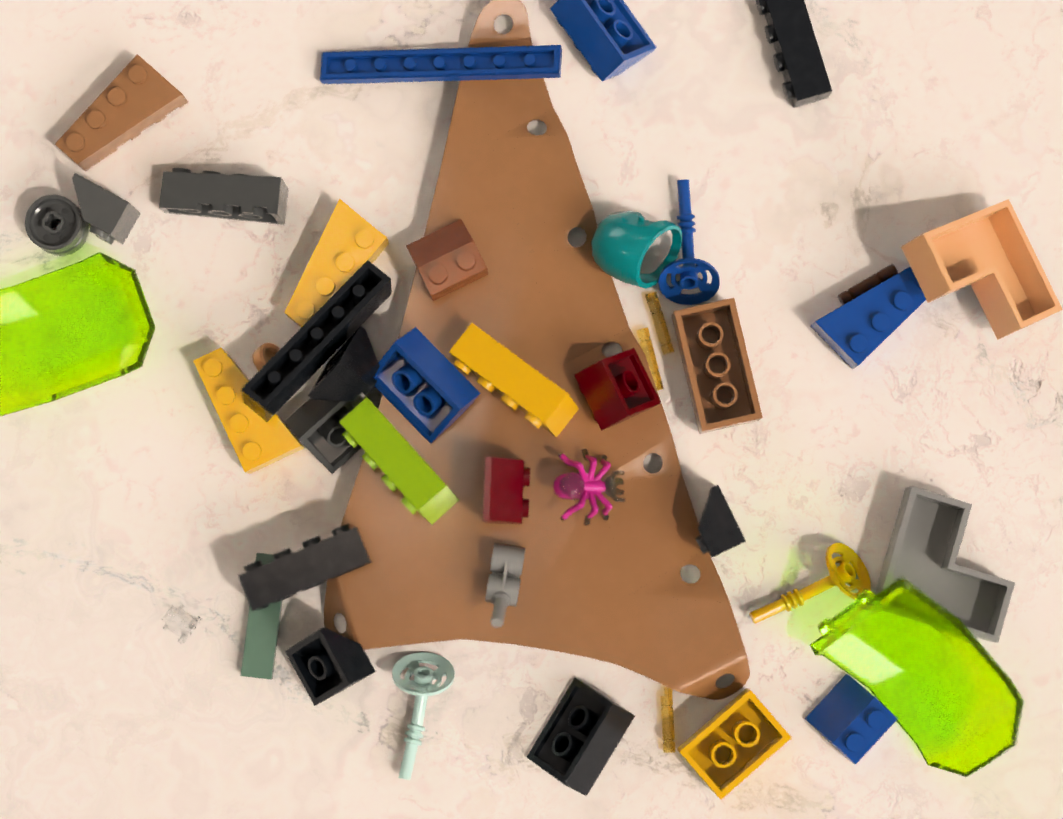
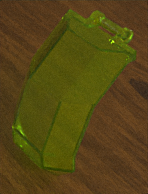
(71, 332)
(927, 674)

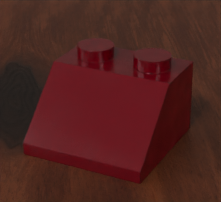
(617, 388)
(504, 491)

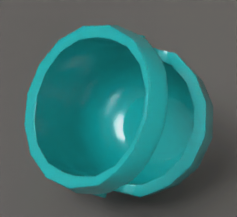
(624, 240)

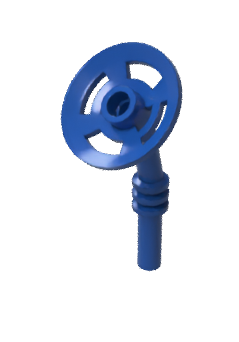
(689, 271)

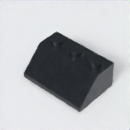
(580, 737)

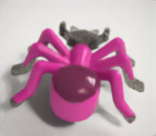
(585, 486)

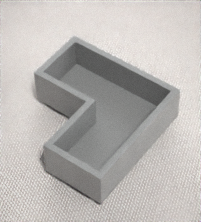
(925, 554)

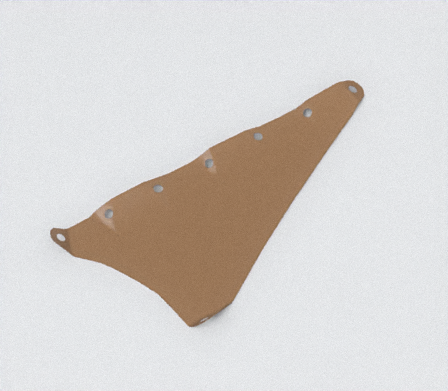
(583, 589)

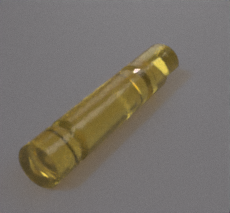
(659, 323)
(647, 347)
(667, 717)

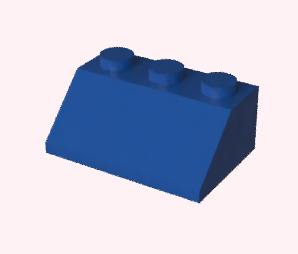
(604, 34)
(423, 385)

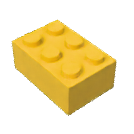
(734, 743)

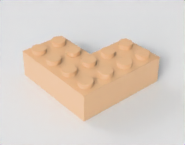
(992, 257)

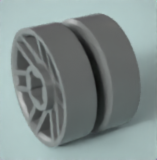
(44, 216)

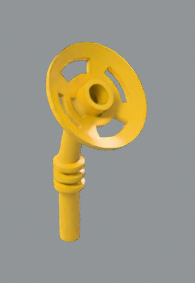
(838, 577)

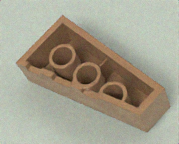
(120, 113)

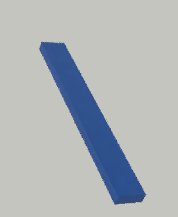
(441, 64)

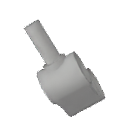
(504, 580)

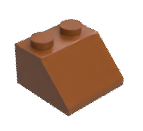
(447, 259)

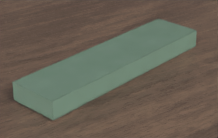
(261, 636)

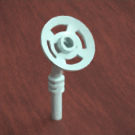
(423, 688)

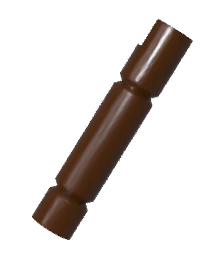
(867, 284)

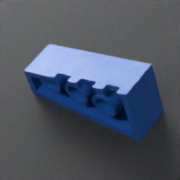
(870, 318)

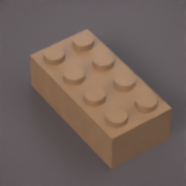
(716, 365)

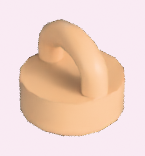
(264, 354)

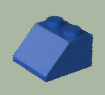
(851, 719)

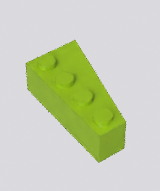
(398, 460)

